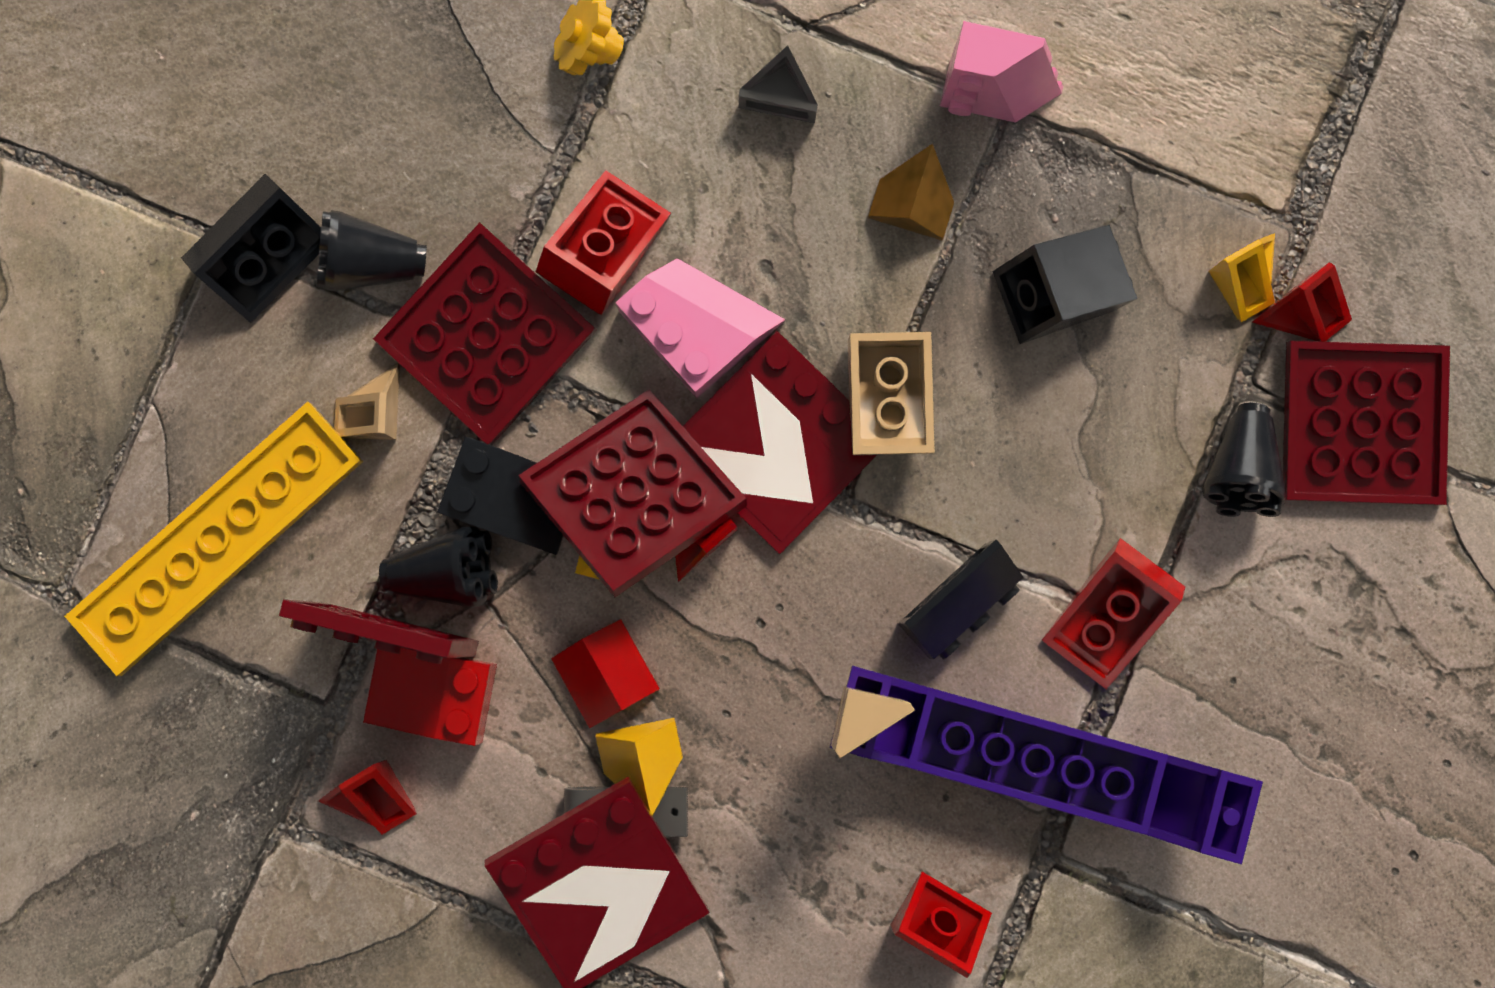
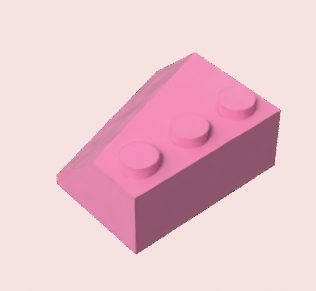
(999, 74)
(695, 323)

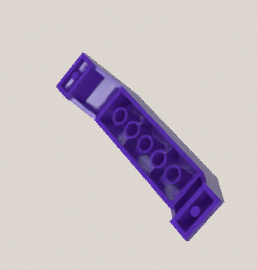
(1064, 768)

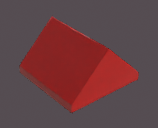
(605, 673)
(942, 924)

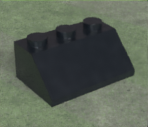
(255, 249)
(962, 601)

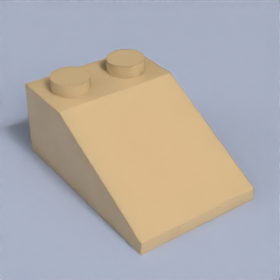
(891, 393)

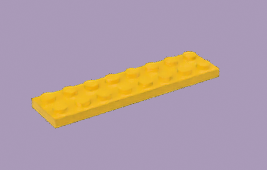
(213, 539)

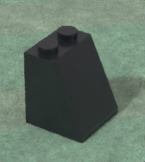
(1064, 283)

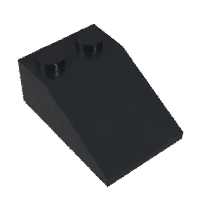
(489, 495)

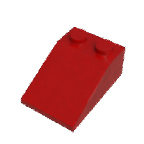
(601, 242)
(1114, 613)
(431, 698)

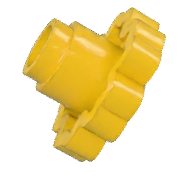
(587, 37)

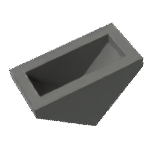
(780, 90)

